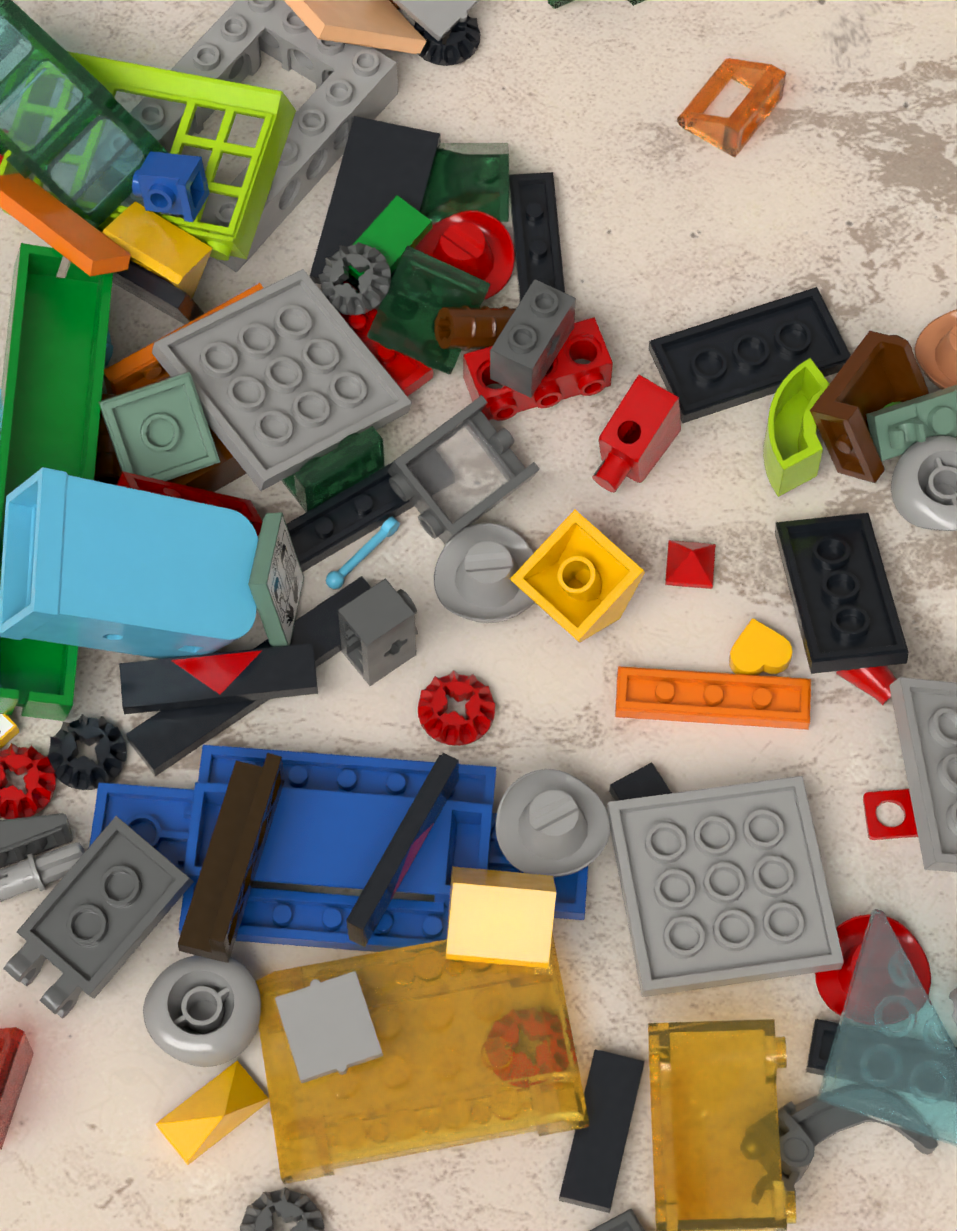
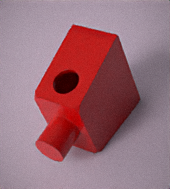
(637, 434)

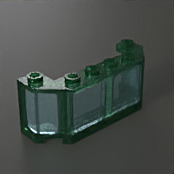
(65, 122)

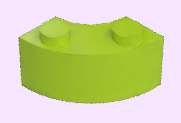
(790, 441)

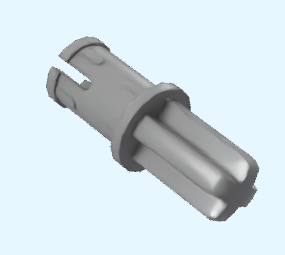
(38, 870)

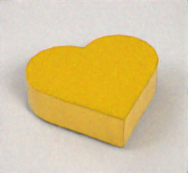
(760, 651)

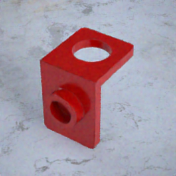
(878, 831)

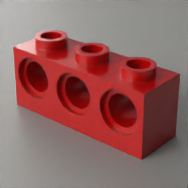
(563, 378)

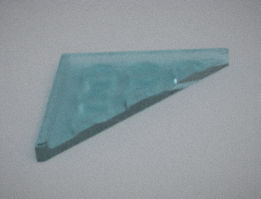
(891, 1045)

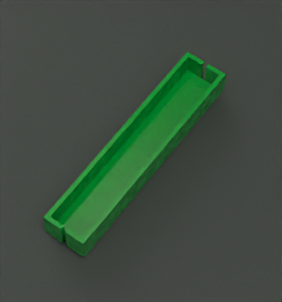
(48, 422)

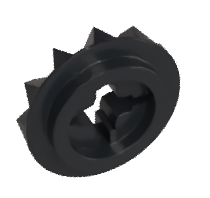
(459, 46)
(82, 772)

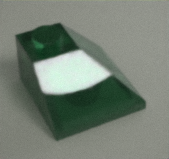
(469, 179)

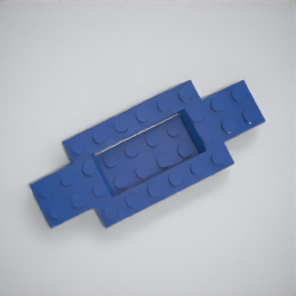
(330, 833)

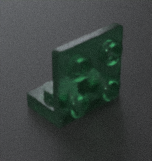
(413, 302)
(341, 468)

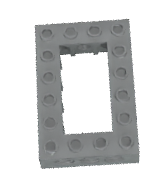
(348, 84)

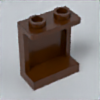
(873, 376)

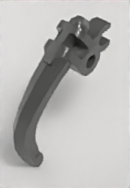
(813, 1121)

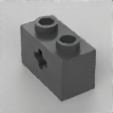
(532, 338)
(378, 631)

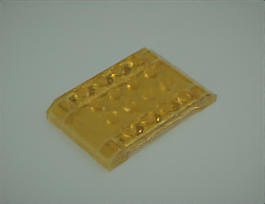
(462, 1063)

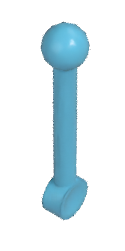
(336, 578)

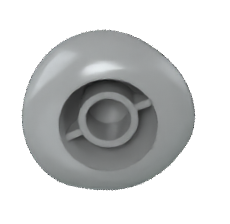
(927, 484)
(477, 571)
(551, 824)
(203, 1010)

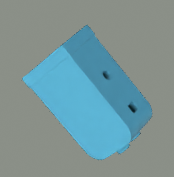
(123, 569)

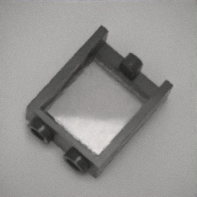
(459, 472)

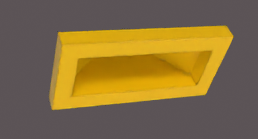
(212, 1112)

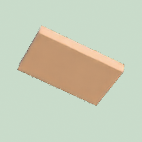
(359, 23)

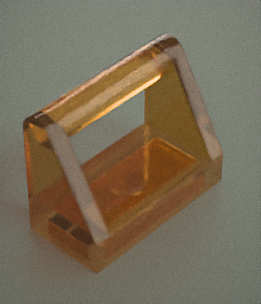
(734, 132)

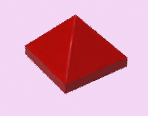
(690, 564)

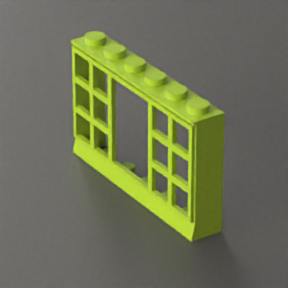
(217, 95)

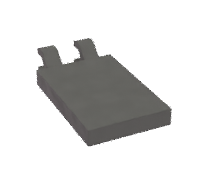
(97, 915)

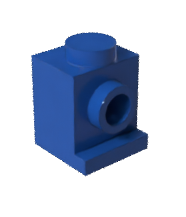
(172, 184)

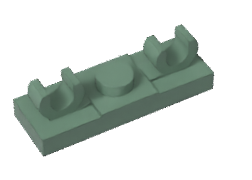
(914, 420)

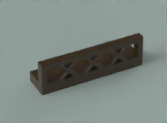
(232, 859)

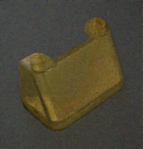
(717, 1126)

